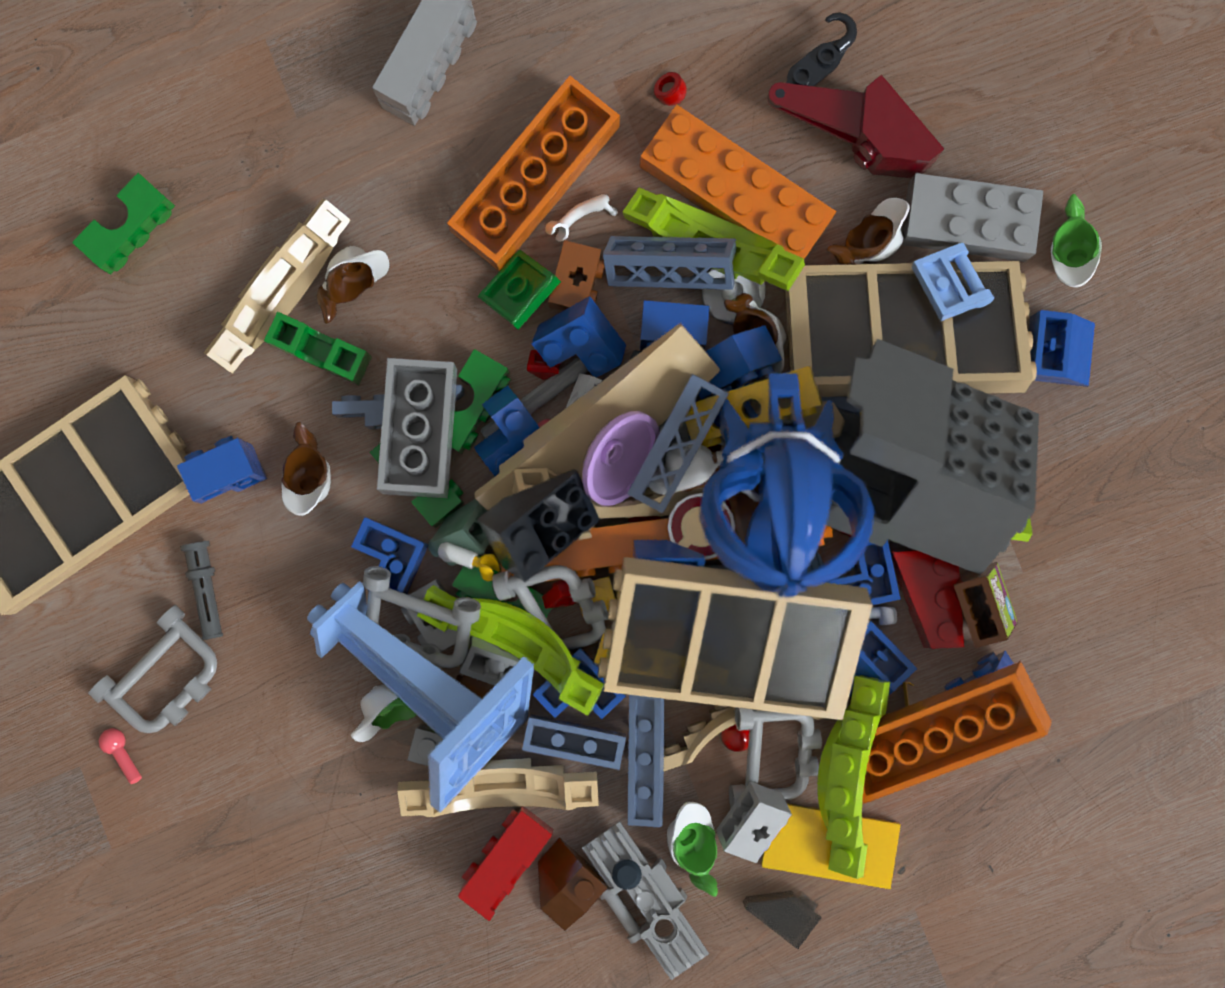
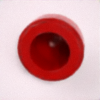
(675, 94)
(735, 740)

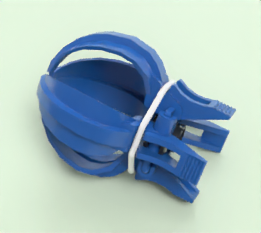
(795, 481)

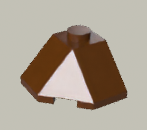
(567, 884)

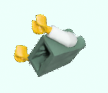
(463, 540)

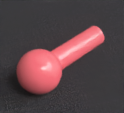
(113, 742)

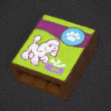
(986, 606)

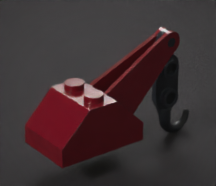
(876, 122)

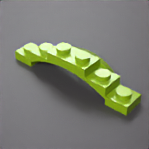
(754, 257)
(527, 638)
(844, 771)

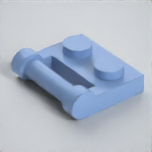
(944, 286)

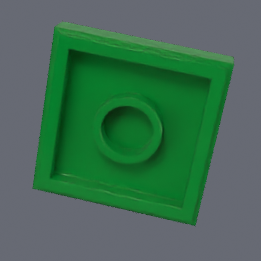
(519, 289)

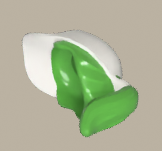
(1075, 246)
(380, 711)
(694, 845)

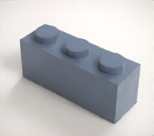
(574, 741)

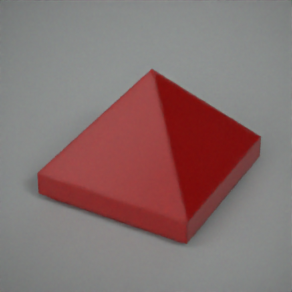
(539, 368)

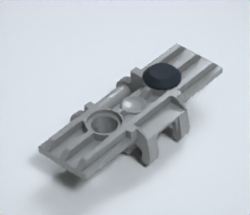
(653, 892)

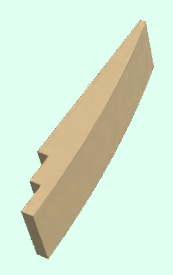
(644, 384)

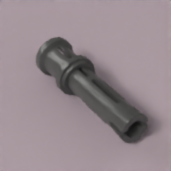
(212, 628)

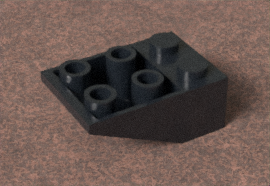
(538, 523)

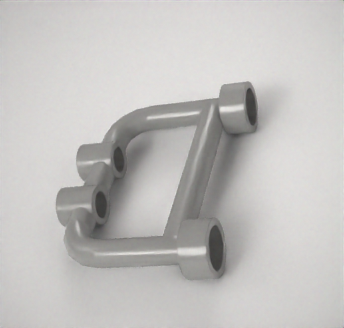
(581, 591)
(464, 613)
(173, 712)
(805, 764)

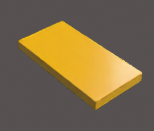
(804, 849)

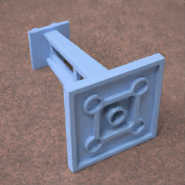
(469, 725)

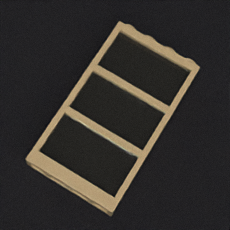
(845, 308)
(84, 489)
(731, 643)

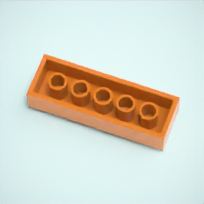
(534, 173)
(734, 183)
(954, 730)

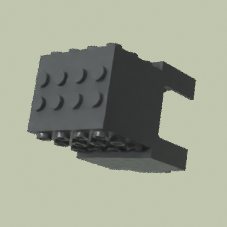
(937, 458)

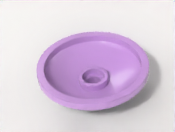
(618, 456)

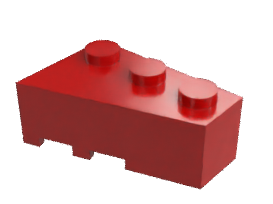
(931, 598)
(504, 861)

